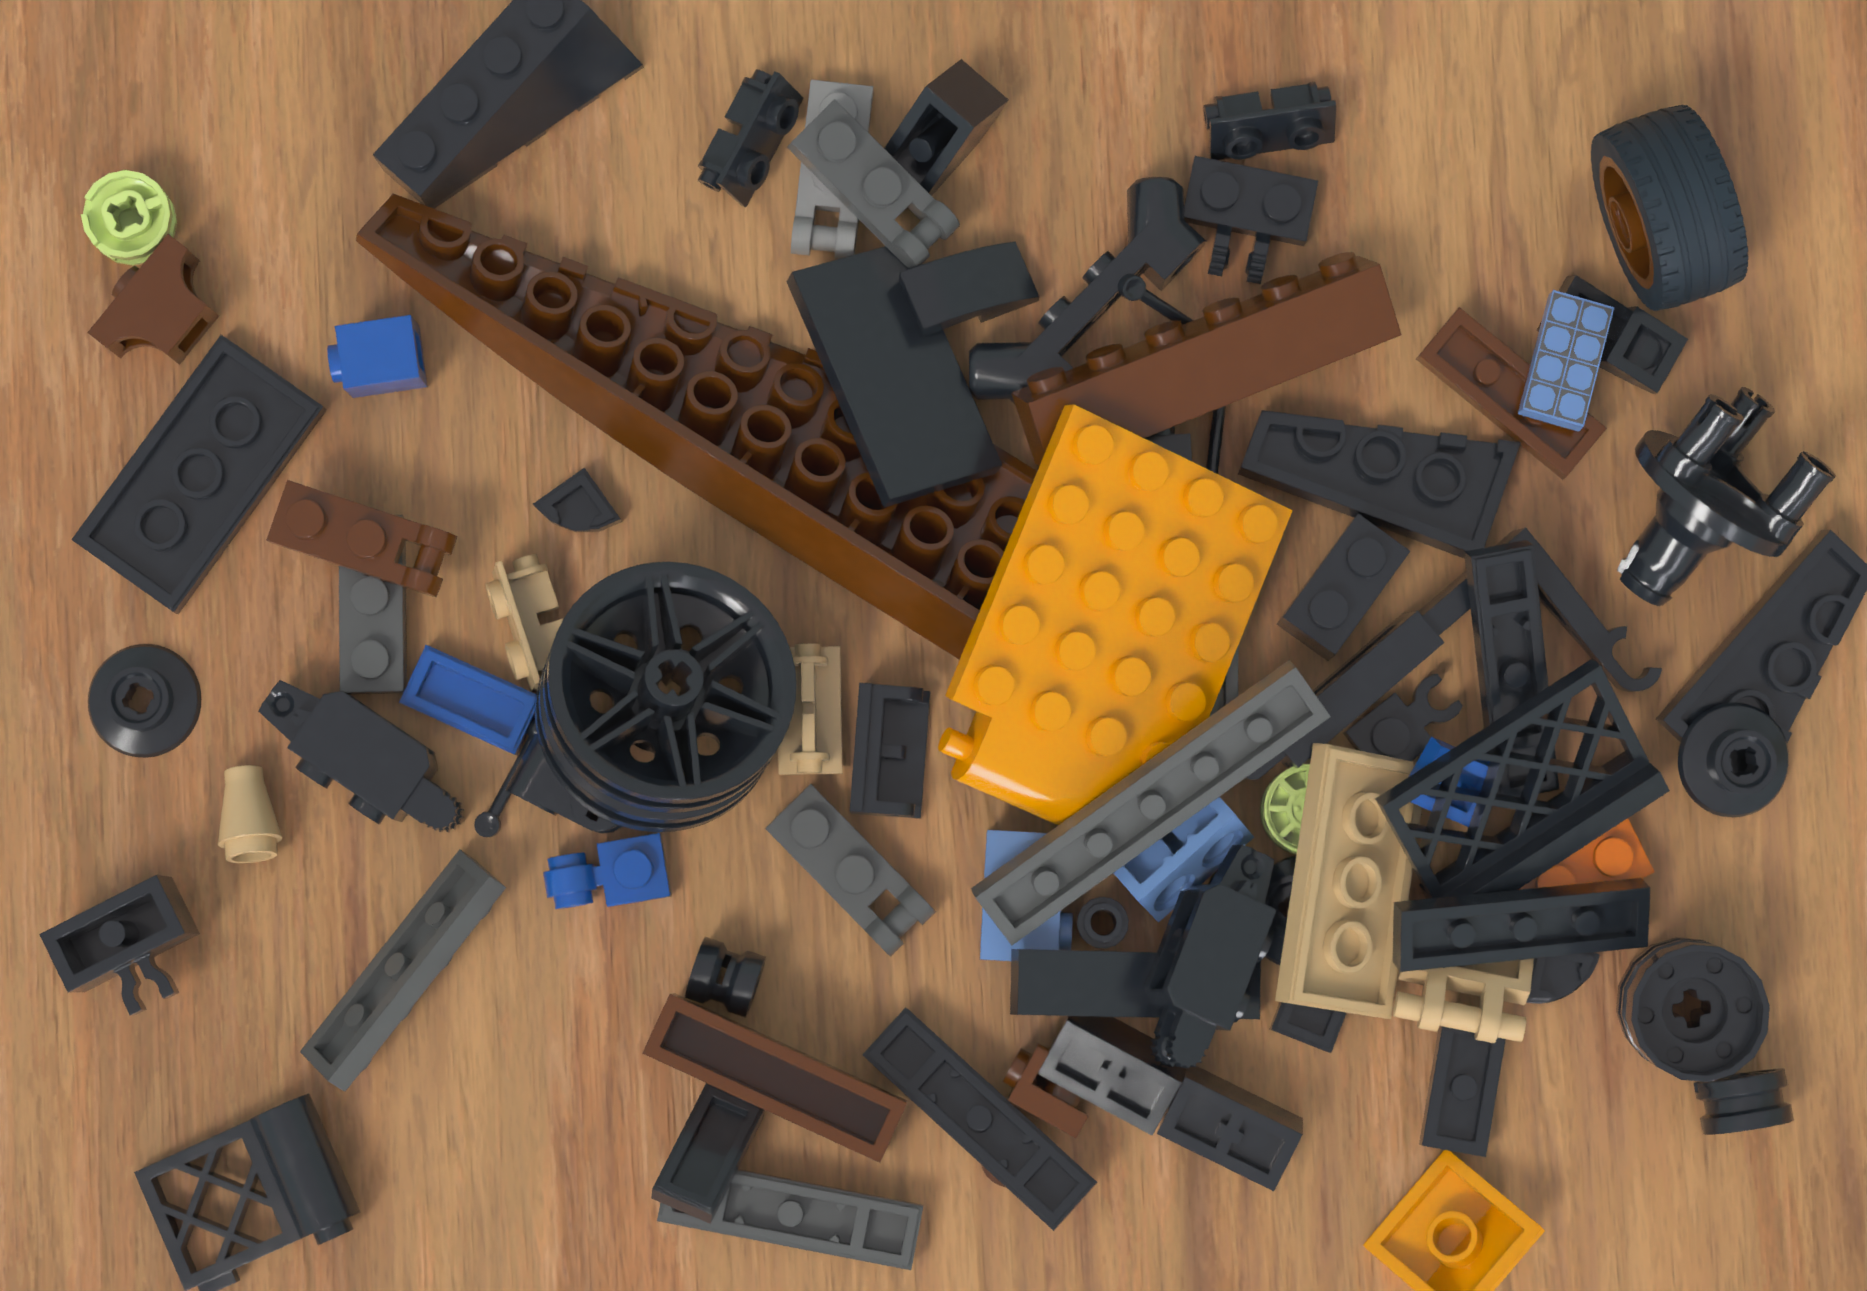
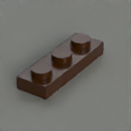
(1493, 382)

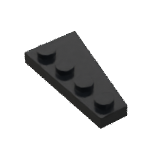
(1404, 482)
(1780, 643)

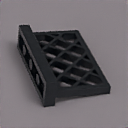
(1540, 830)

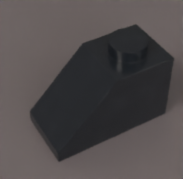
(945, 125)

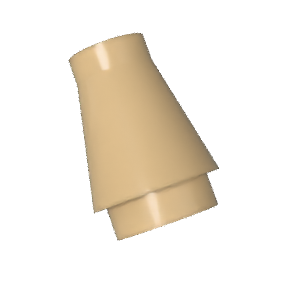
(247, 817)

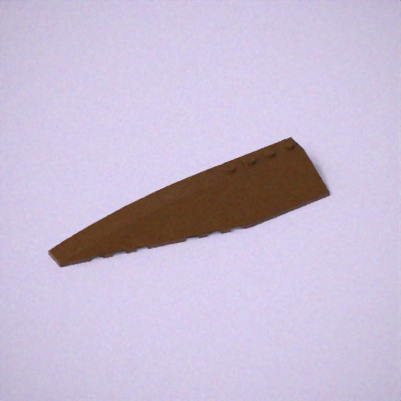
(717, 414)

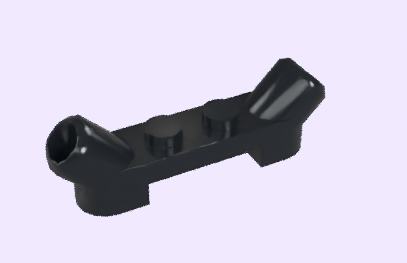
(1157, 247)

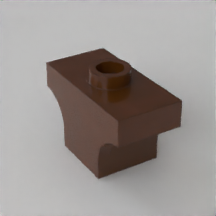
(156, 306)

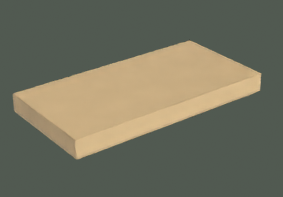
(1346, 886)

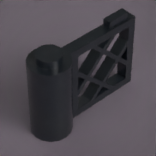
(299, 1183)

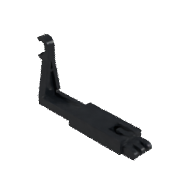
(1416, 636)

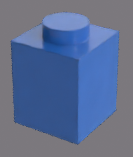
(378, 356)

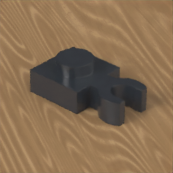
(1399, 729)

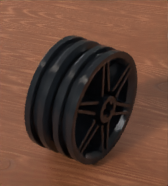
(592, 748)

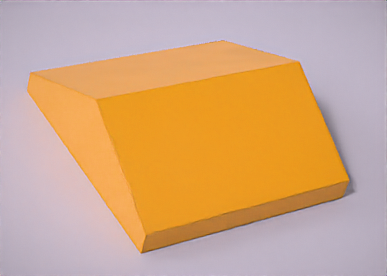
(1453, 1232)

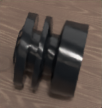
(1720, 1033)

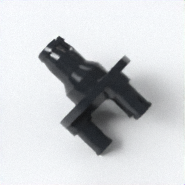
(1709, 499)

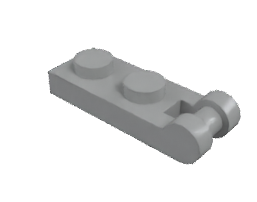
(812, 193)

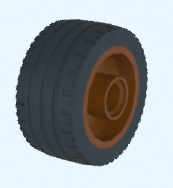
(1669, 207)

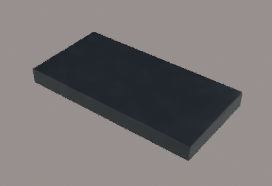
(891, 382)
(199, 474)

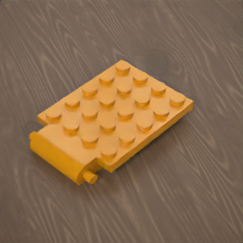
(1106, 617)

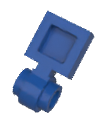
(628, 870)

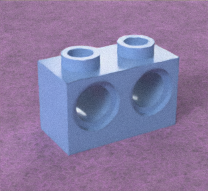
(1183, 858)

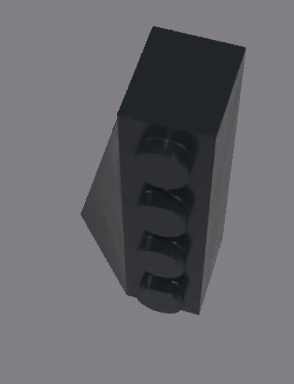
(504, 94)

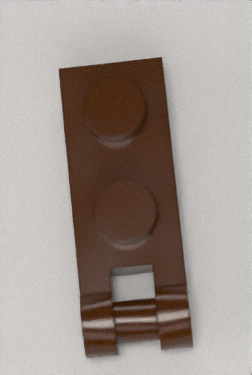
(359, 537)

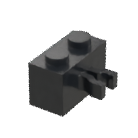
(119, 937)

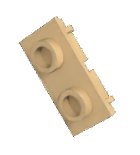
(520, 599)
(815, 729)

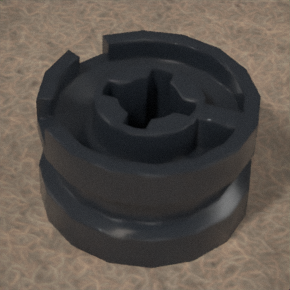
(1744, 1102)

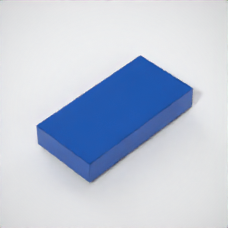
(470, 700)

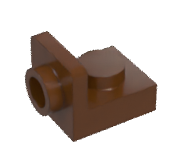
(1052, 1102)

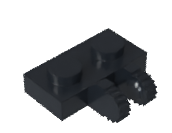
(1250, 204)

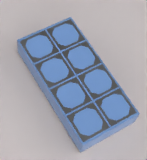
(1566, 360)

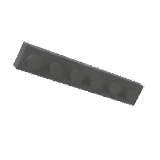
(1150, 802)

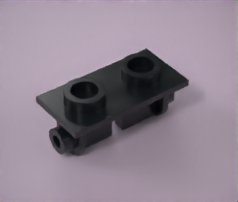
(1299, 121)
(741, 162)

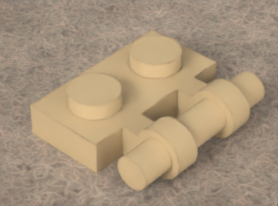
(1491, 981)

